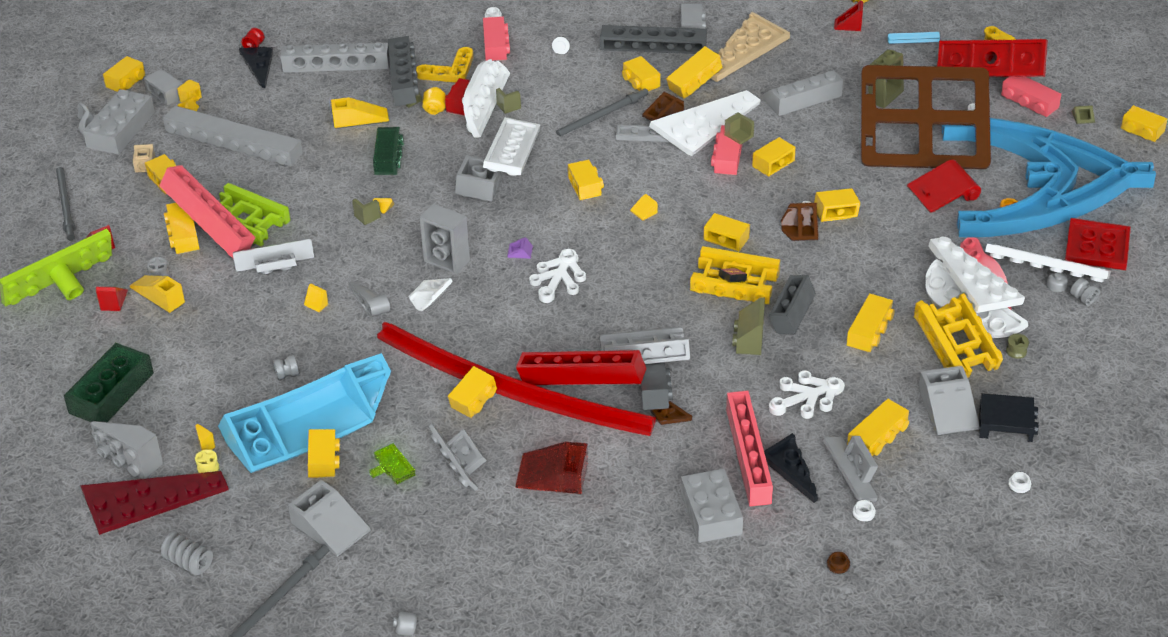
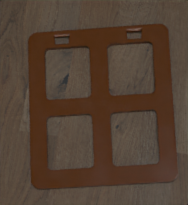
(925, 116)

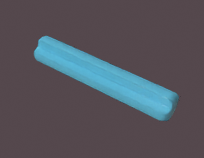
(921, 37)

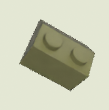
(750, 329)

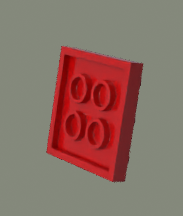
(1098, 244)

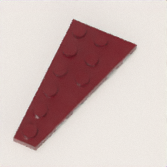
(131, 501)

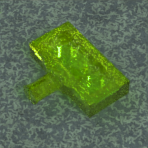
(393, 464)

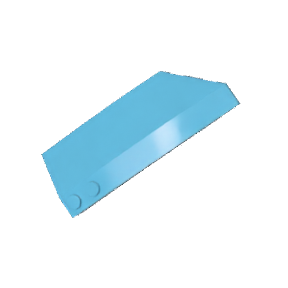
(281, 425)

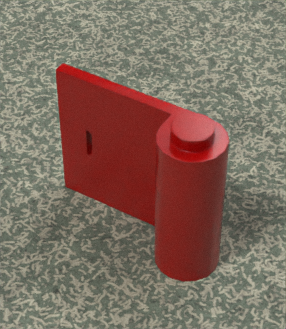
(944, 186)

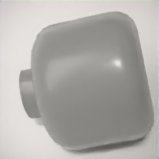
(1057, 282)
(405, 623)

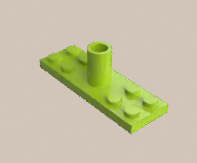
(57, 269)

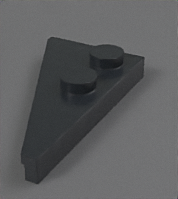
(258, 61)
(788, 462)

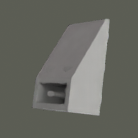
(948, 400)
(128, 447)
(327, 518)

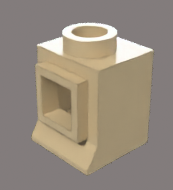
(139, 161)

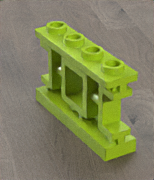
(256, 207)

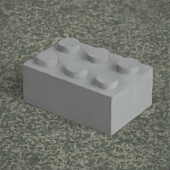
(445, 238)
(711, 505)

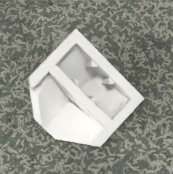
(429, 292)

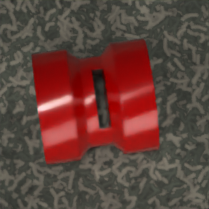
(253, 38)

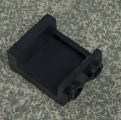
(1007, 414)

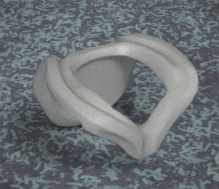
(85, 118)

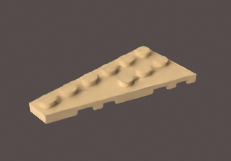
(749, 43)

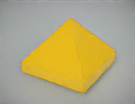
(385, 204)

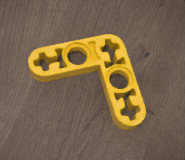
(450, 74)

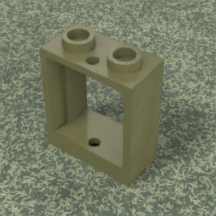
(889, 90)

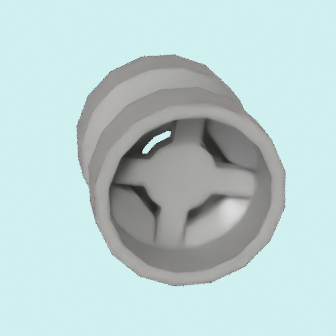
(1082, 290)
(285, 367)

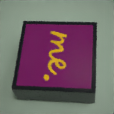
(732, 275)

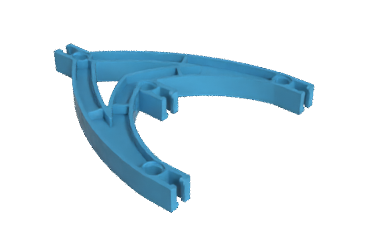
(1055, 171)

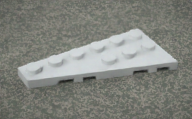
(698, 126)
(980, 284)

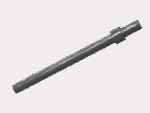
(630, 99)
(68, 224)
(309, 563)

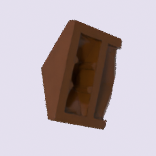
(663, 106)
(800, 222)

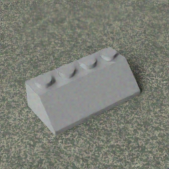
(804, 93)

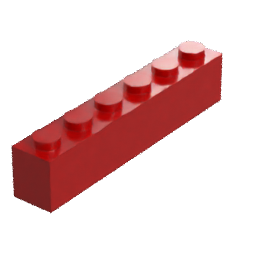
(581, 367)

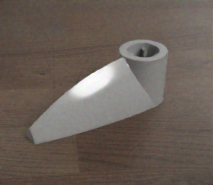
(370, 300)

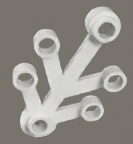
(566, 259)
(830, 386)

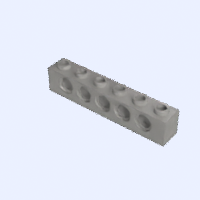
(347, 57)

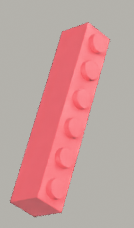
(206, 210)
(749, 448)

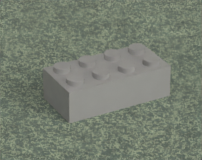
(118, 121)

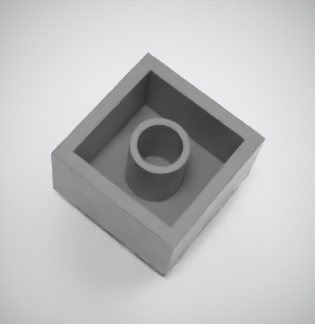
(477, 181)

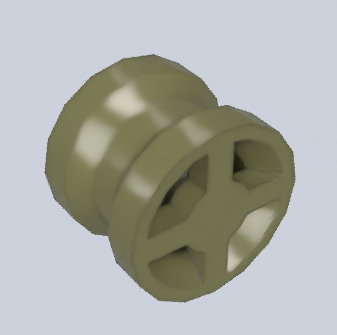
(1017, 346)

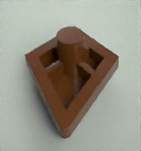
(671, 415)

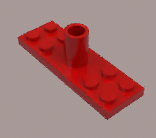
(999, 57)

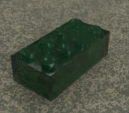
(109, 384)

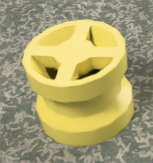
(206, 461)

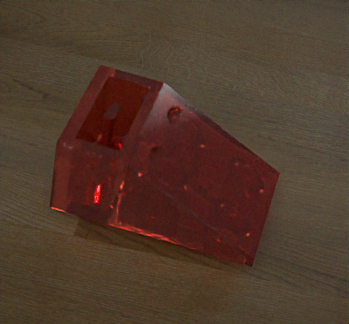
(554, 468)

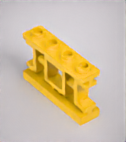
(750, 264)
(944, 343)

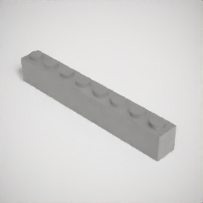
(233, 135)

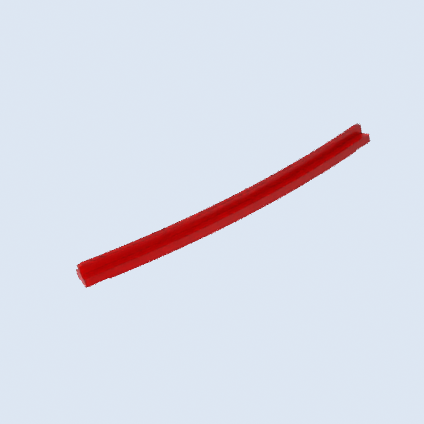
(515, 388)

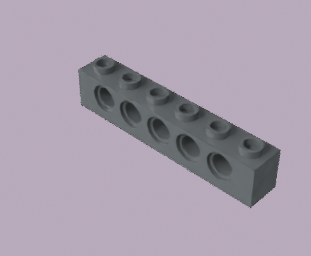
(652, 39)
(403, 70)

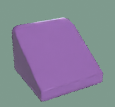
(520, 249)

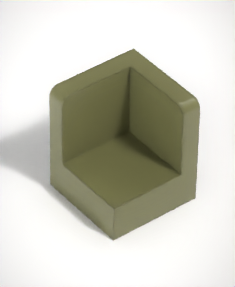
(508, 102)
(739, 128)
(366, 213)

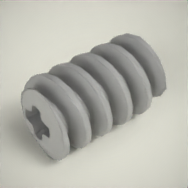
(186, 553)

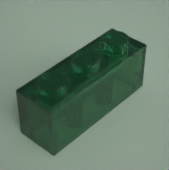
(388, 151)

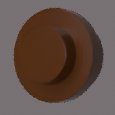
(838, 562)

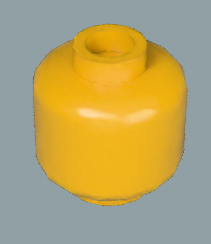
(434, 100)

